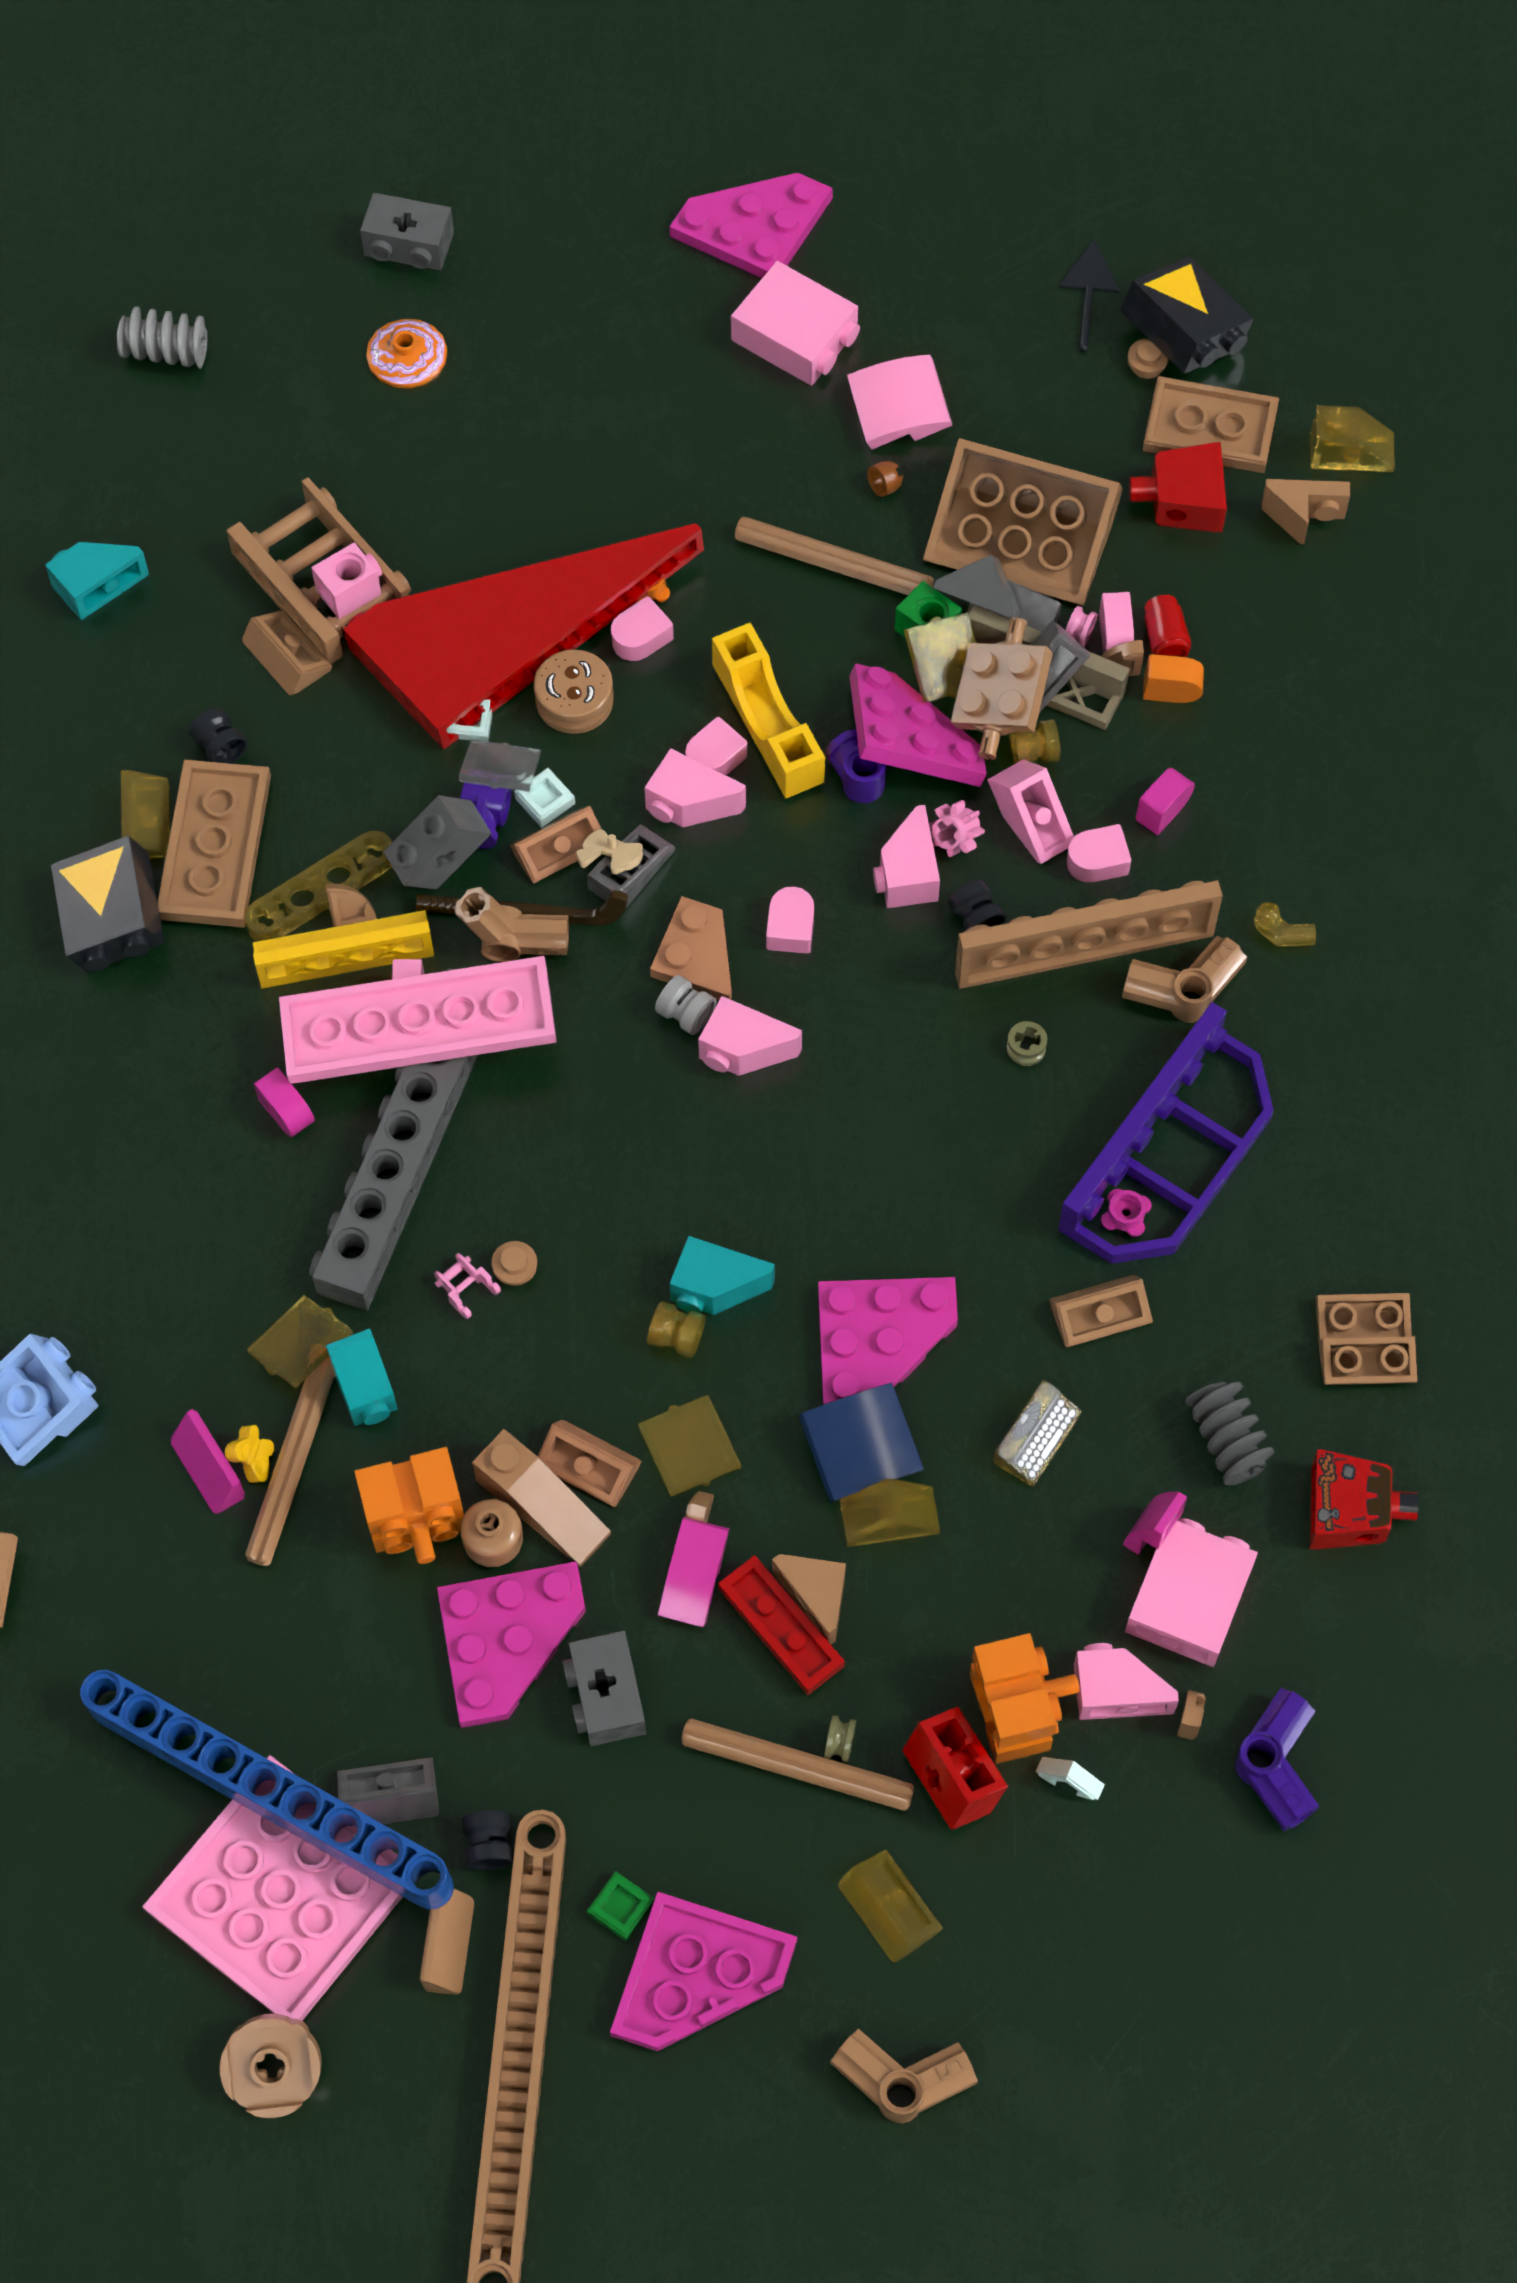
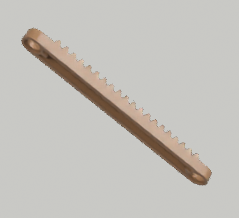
(518, 2054)

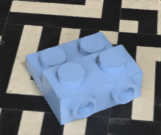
(40, 1397)

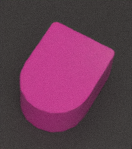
(1164, 800)
(283, 1102)

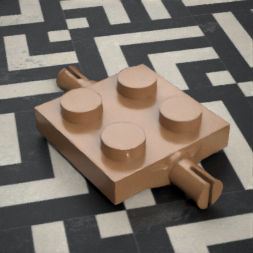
(1001, 688)

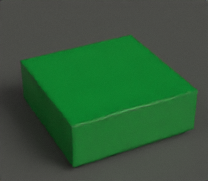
(621, 1906)

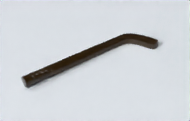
(605, 915)

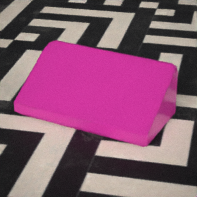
(206, 1463)

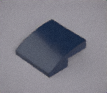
(860, 1441)

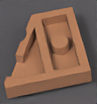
(695, 949)

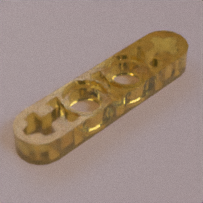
(315, 881)

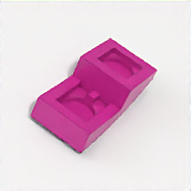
(1156, 1521)
(693, 1571)

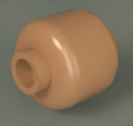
(491, 1533)

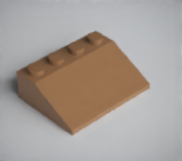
(1029, 514)

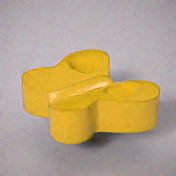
(251, 1452)

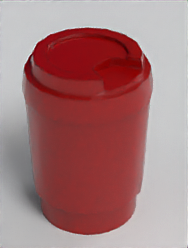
(1166, 627)

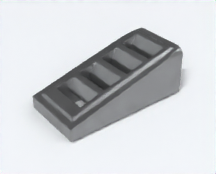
(599, 878)

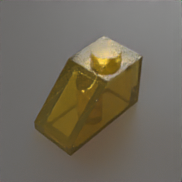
(1350, 440)

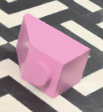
(691, 792)
(1032, 809)
(909, 864)
(745, 1039)
(1119, 1685)

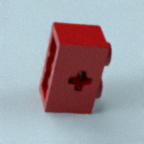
(954, 1768)

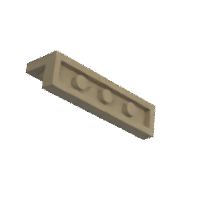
(1094, 676)

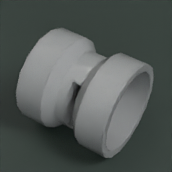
(685, 1004)

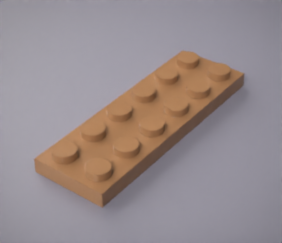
(1087, 933)

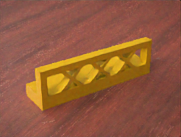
(342, 949)

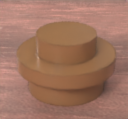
(1146, 359)
(514, 1263)

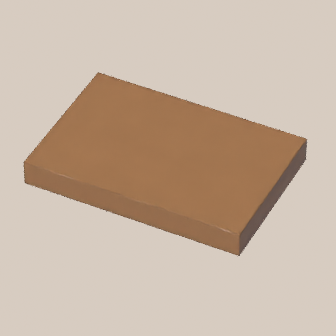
(1202, 414)

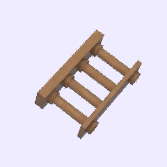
(277, 576)

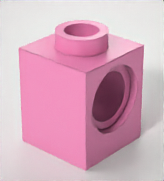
(347, 595)

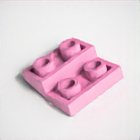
(899, 400)

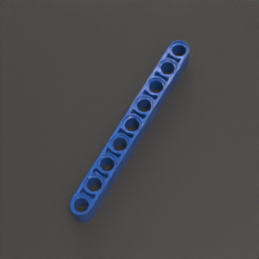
(279, 1805)

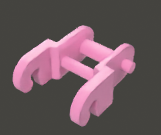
(478, 1276)

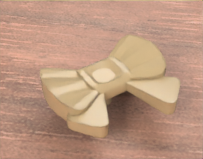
(624, 855)

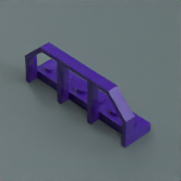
(1136, 1133)

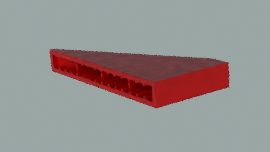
(492, 633)

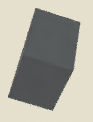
(982, 585)

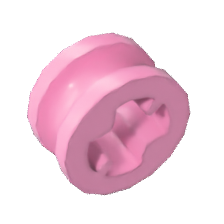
(1081, 625)

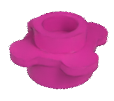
(1126, 1200)

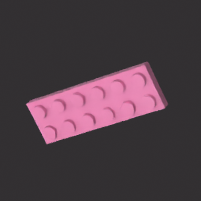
(417, 1019)

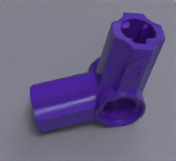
(1278, 1783)

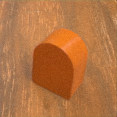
(1173, 679)

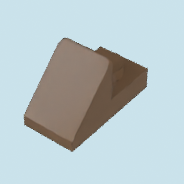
(1295, 501)

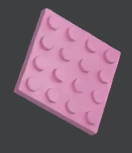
(271, 1907)

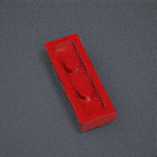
(781, 1625)

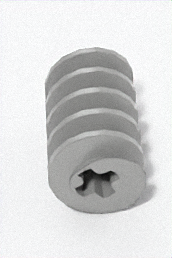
(162, 338)

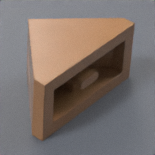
(814, 1587)

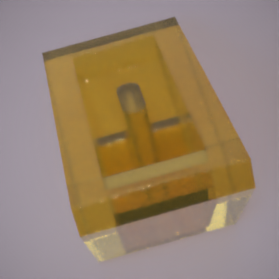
(889, 1512)

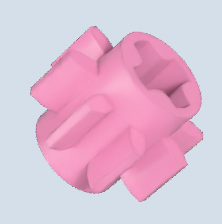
(967, 827)

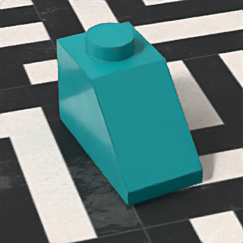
(95, 574)
(717, 1278)
(362, 1378)

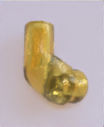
(1280, 932)

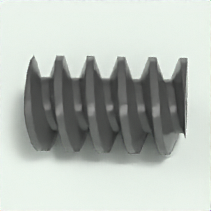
(1229, 1431)

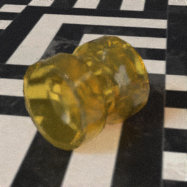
(1041, 743)
(676, 1329)

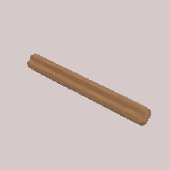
(829, 556)
(290, 1465)
(797, 1764)

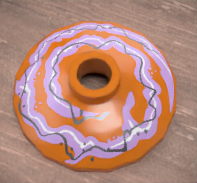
(406, 365)

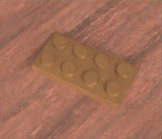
(214, 843)

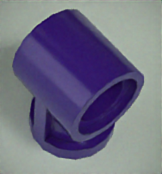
(845, 759)
(492, 806)

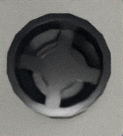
(214, 733)
(975, 905)
(487, 1840)

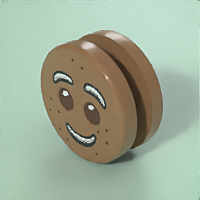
(573, 691)

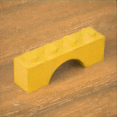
(750, 682)

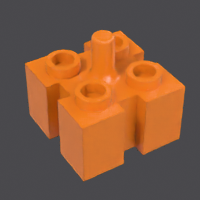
(411, 1503)
(1016, 1699)

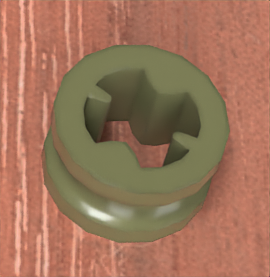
(1035, 1052)
(840, 1738)

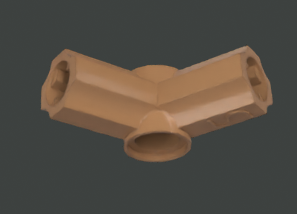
(509, 932)
(1205, 977)
(929, 2079)

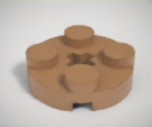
(251, 2087)

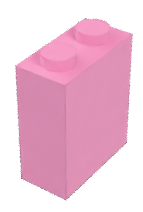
(795, 323)
(1192, 1592)

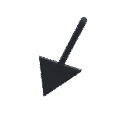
(1091, 275)

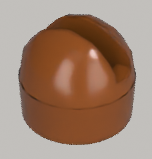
(884, 478)

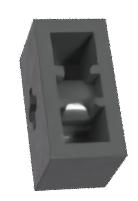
(407, 231)
(437, 842)
(608, 1661)

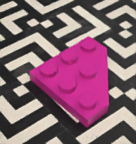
(754, 221)
(909, 734)
(880, 1330)
(505, 1635)
(696, 1971)

